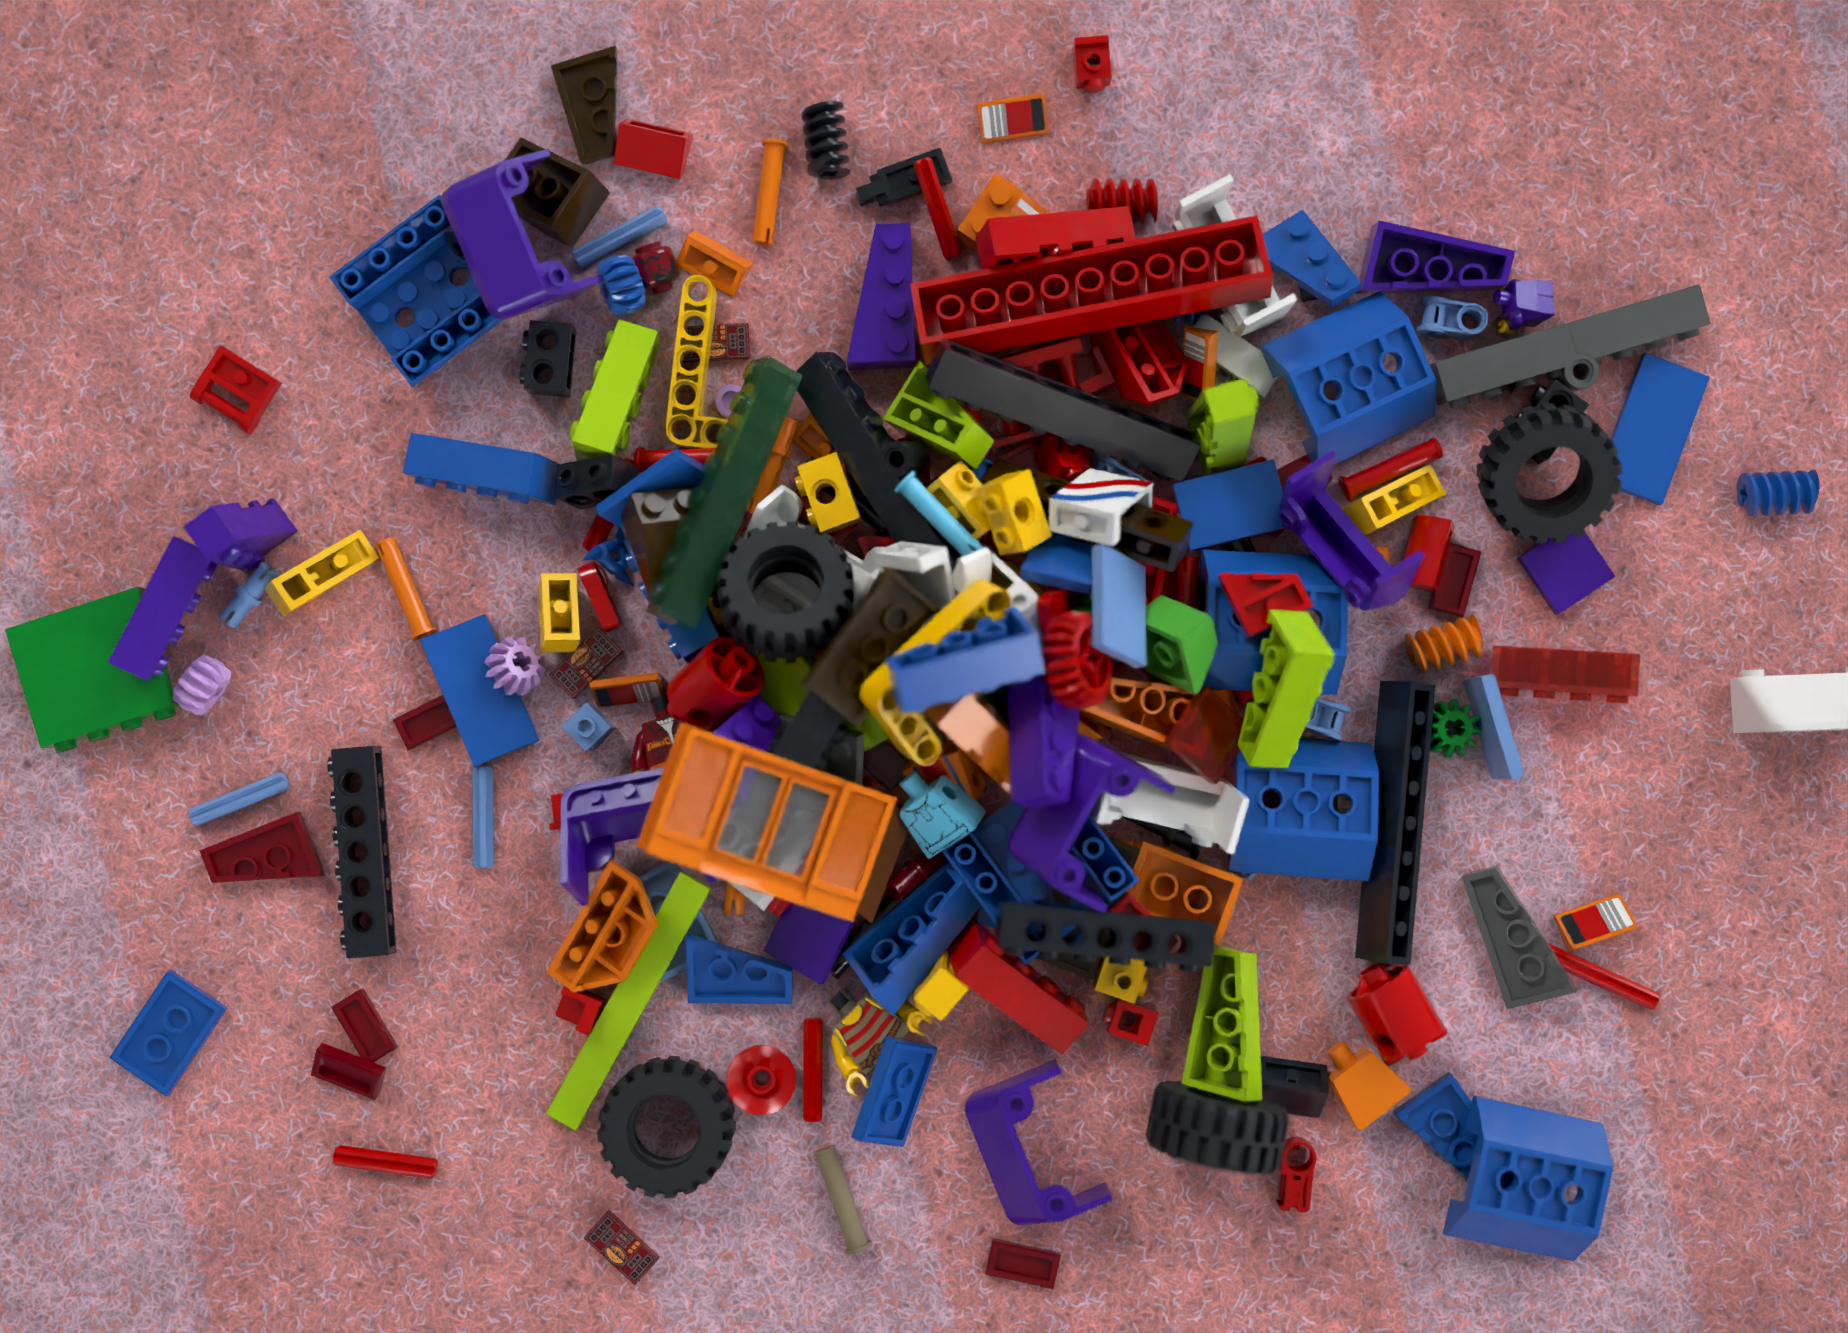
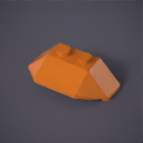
(606, 933)

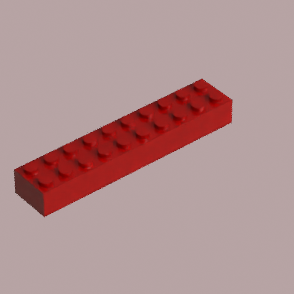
(1095, 288)

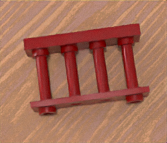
(1031, 359)

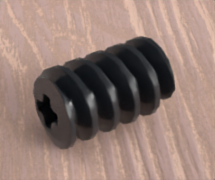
(823, 140)

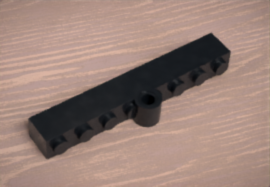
(868, 450)

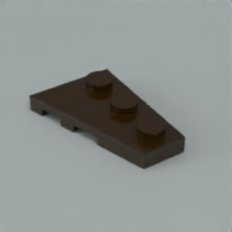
(589, 101)

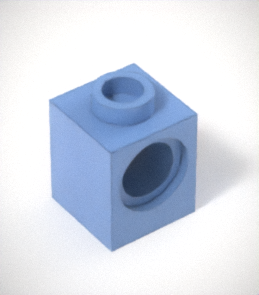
(589, 727)

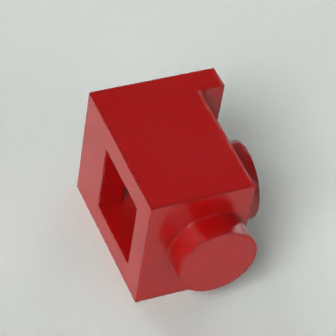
(1092, 49)
(1061, 459)
(1139, 1030)

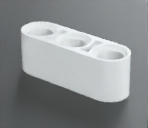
(1239, 358)

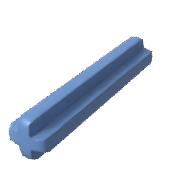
(619, 237)
(238, 799)
(482, 817)

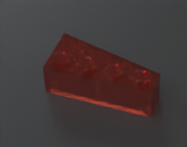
(1566, 672)

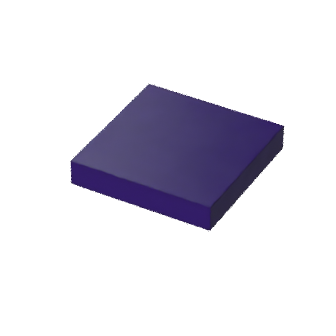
(1566, 570)
(808, 940)

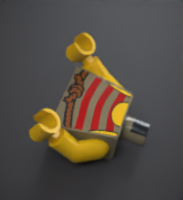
(862, 1032)

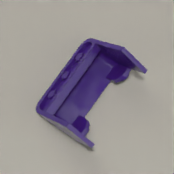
(498, 245)
(1339, 543)
(597, 817)
(1047, 832)
(991, 1119)

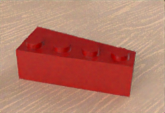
(1049, 234)
(1016, 988)

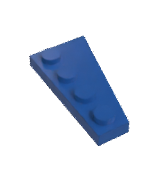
(1440, 1119)

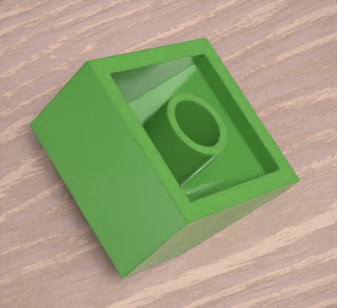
(1179, 643)

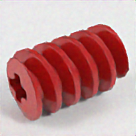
(1138, 199)

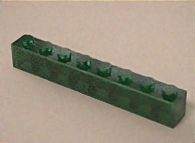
(723, 493)

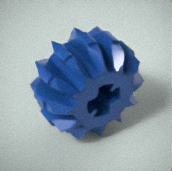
(621, 285)

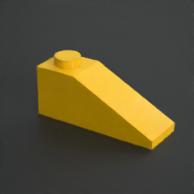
(1395, 500)
(320, 573)

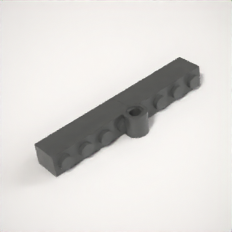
(1570, 346)

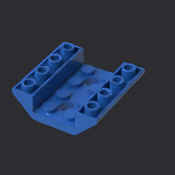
(415, 272)
(1350, 354)
(1239, 656)
(1305, 831)
(995, 875)
(1545, 1157)

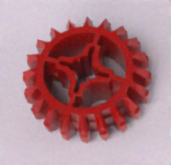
(1072, 666)

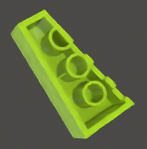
(615, 392)
(1224, 425)
(1284, 689)
(1225, 1028)

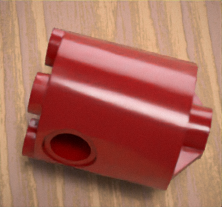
(714, 685)
(1395, 1012)

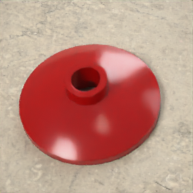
(757, 1097)

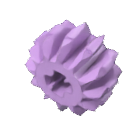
(503, 661)
(201, 685)

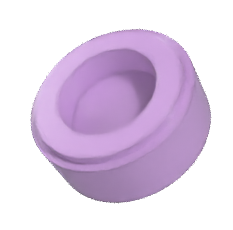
(724, 397)

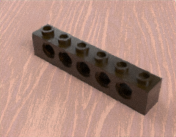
(1144, 531)

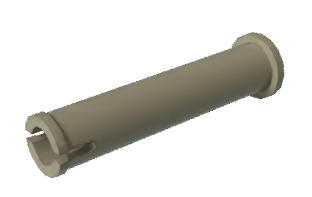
(842, 1200)

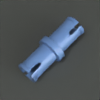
(248, 595)

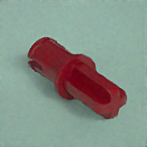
(912, 875)

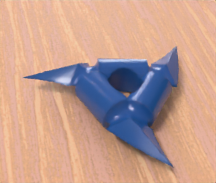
(616, 566)

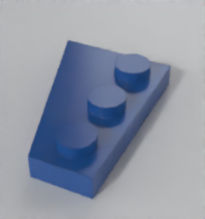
(1309, 258)
(734, 976)

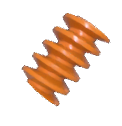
(1444, 643)

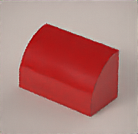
(652, 148)
(1433, 538)

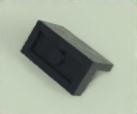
(1295, 1085)

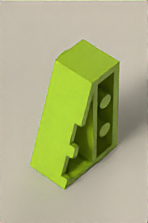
(937, 421)

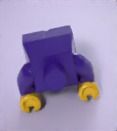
(1525, 303)

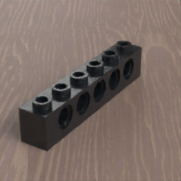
(373, 833)
(1195, 935)

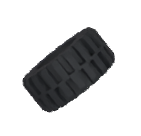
(1575, 506)
(780, 551)
(1217, 1129)
(637, 1163)

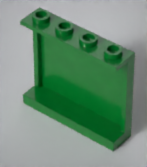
(68, 677)

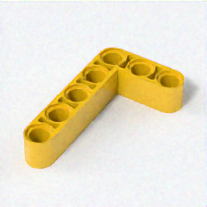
(696, 378)
(910, 730)

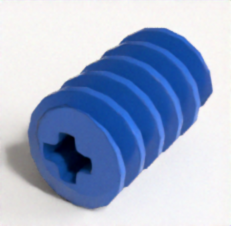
(1778, 490)

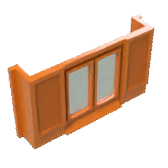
(765, 822)

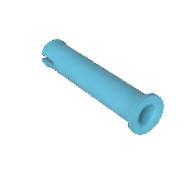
(937, 515)

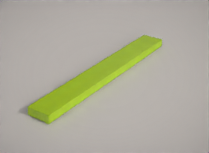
(628, 1003)

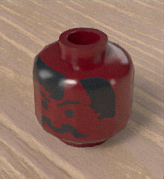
(656, 267)

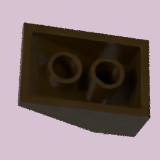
(558, 195)
(651, 527)

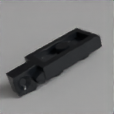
(900, 180)

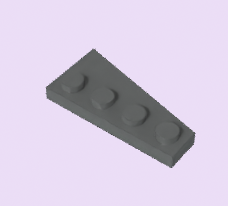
(1517, 949)

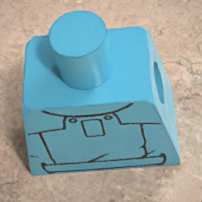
(938, 812)

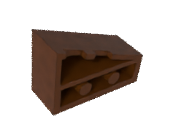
(882, 866)

